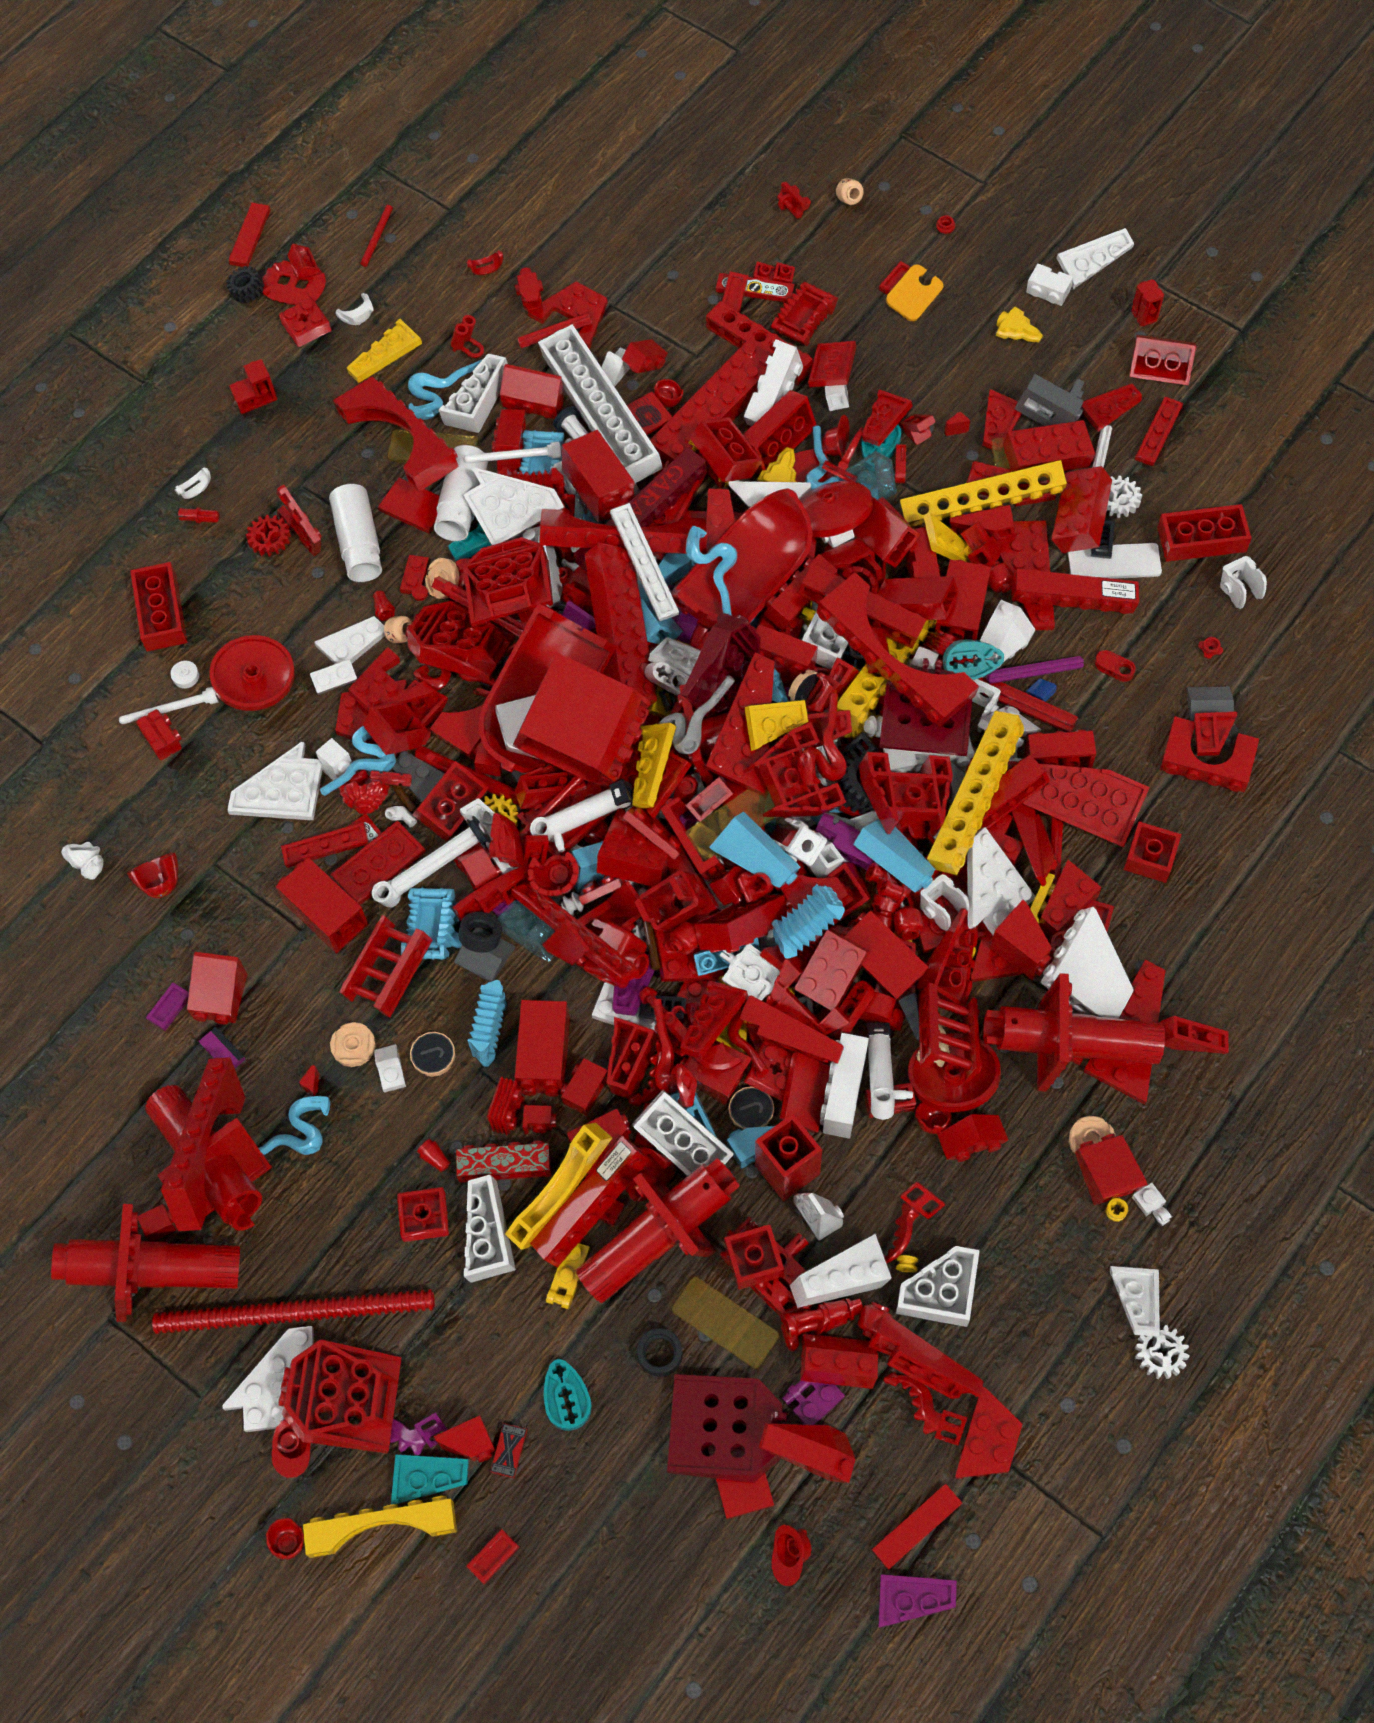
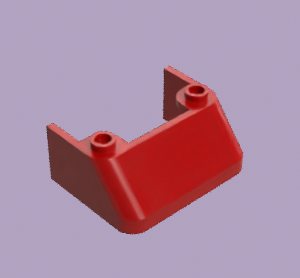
(619, 909)

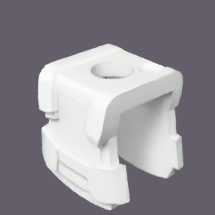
(1245, 571)
(989, 703)
(795, 850)
(942, 886)

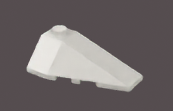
(819, 1214)

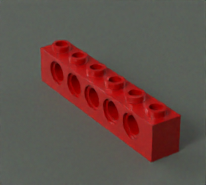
(738, 328)

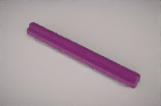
(1035, 669)

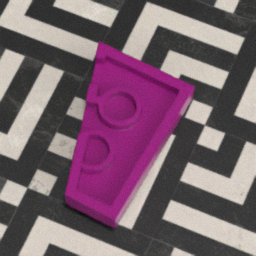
(627, 1000)
(913, 1597)

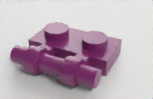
(817, 1404)

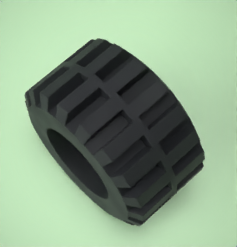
(852, 790)

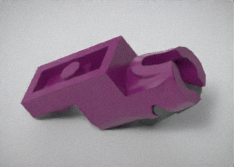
(844, 835)

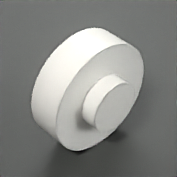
(184, 674)

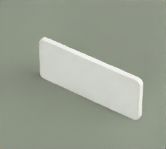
(1126, 562)

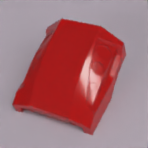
(506, 841)

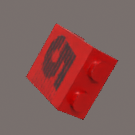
(649, 413)

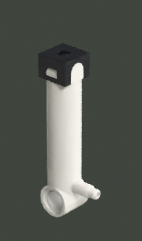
(618, 796)
(880, 1072)

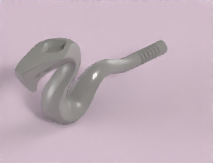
(689, 741)

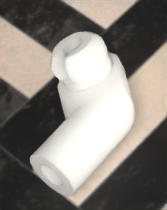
(400, 813)

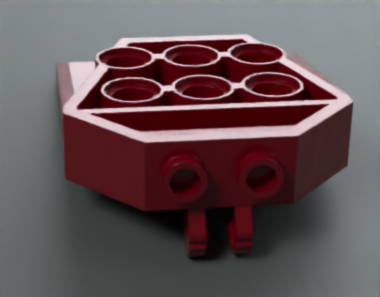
(724, 653)
(910, 729)
(691, 1416)

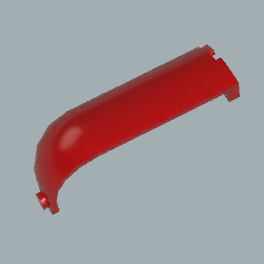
(770, 547)
(525, 669)

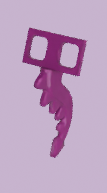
(417, 1437)

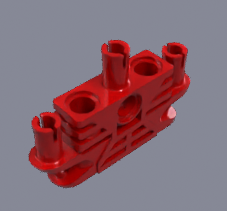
(773, 1291)

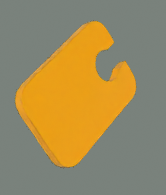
(910, 296)

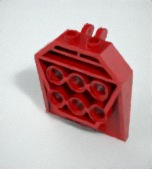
(507, 580)
(446, 640)
(304, 1399)

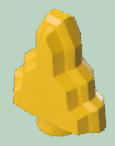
(1017, 326)
(781, 470)

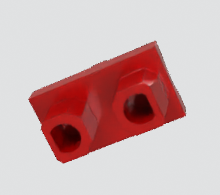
(791, 200)

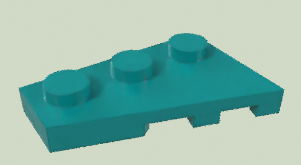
(471, 545)
(426, 1475)

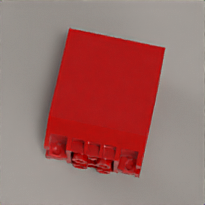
(583, 722)

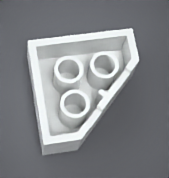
(942, 1289)

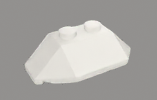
(754, 491)

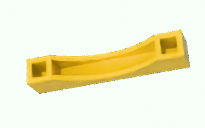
(579, 1159)
(327, 1536)

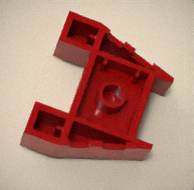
(783, 780)
(907, 795)

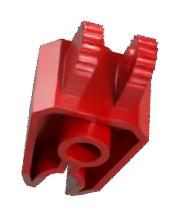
(529, 289)

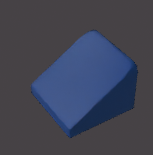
(1042, 689)

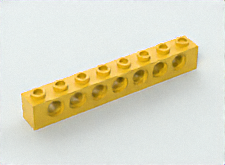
(1052, 471)
(868, 687)
(1001, 725)

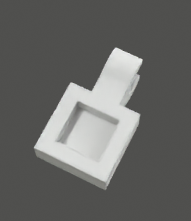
(1150, 1202)

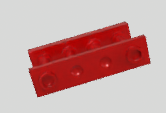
(401, 975)
(930, 1034)

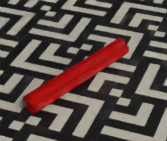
(536, 336)

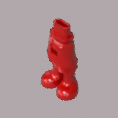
(824, 1318)

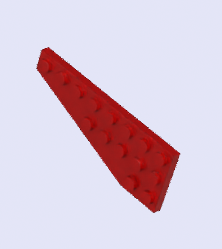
(1089, 800)

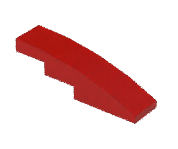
(492, 893)

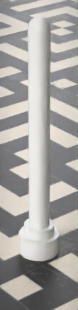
(552, 450)
(207, 696)

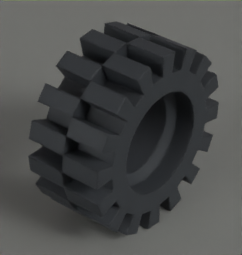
(249, 291)

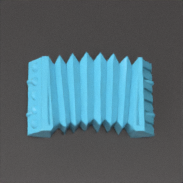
(539, 439)
(434, 915)
(807, 920)
(487, 1022)

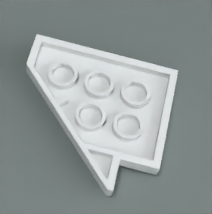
(508, 504)

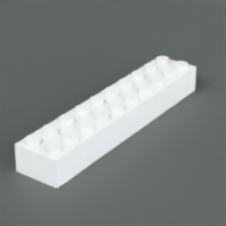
(600, 402)

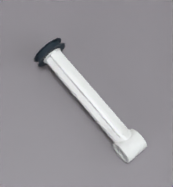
(568, 421)
(430, 864)

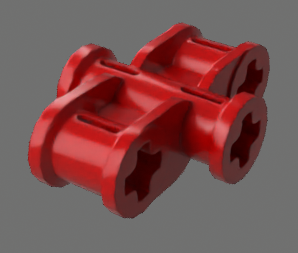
(886, 883)

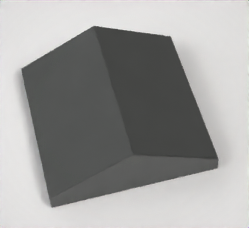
(1209, 700)
(486, 964)

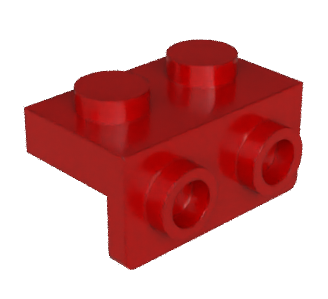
(578, 595)

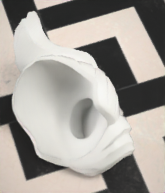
(84, 858)

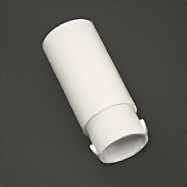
(453, 510)
(356, 532)

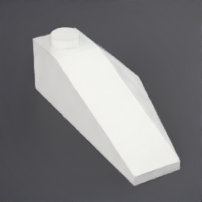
(1007, 630)

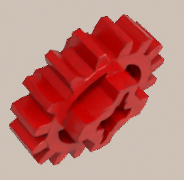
(268, 535)

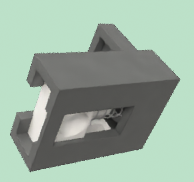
(1050, 403)

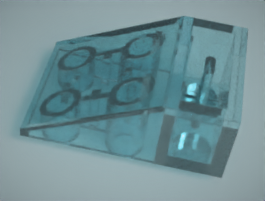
(526, 929)

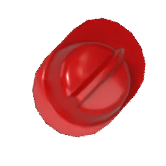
(836, 438)
(289, 1453)
(789, 1553)

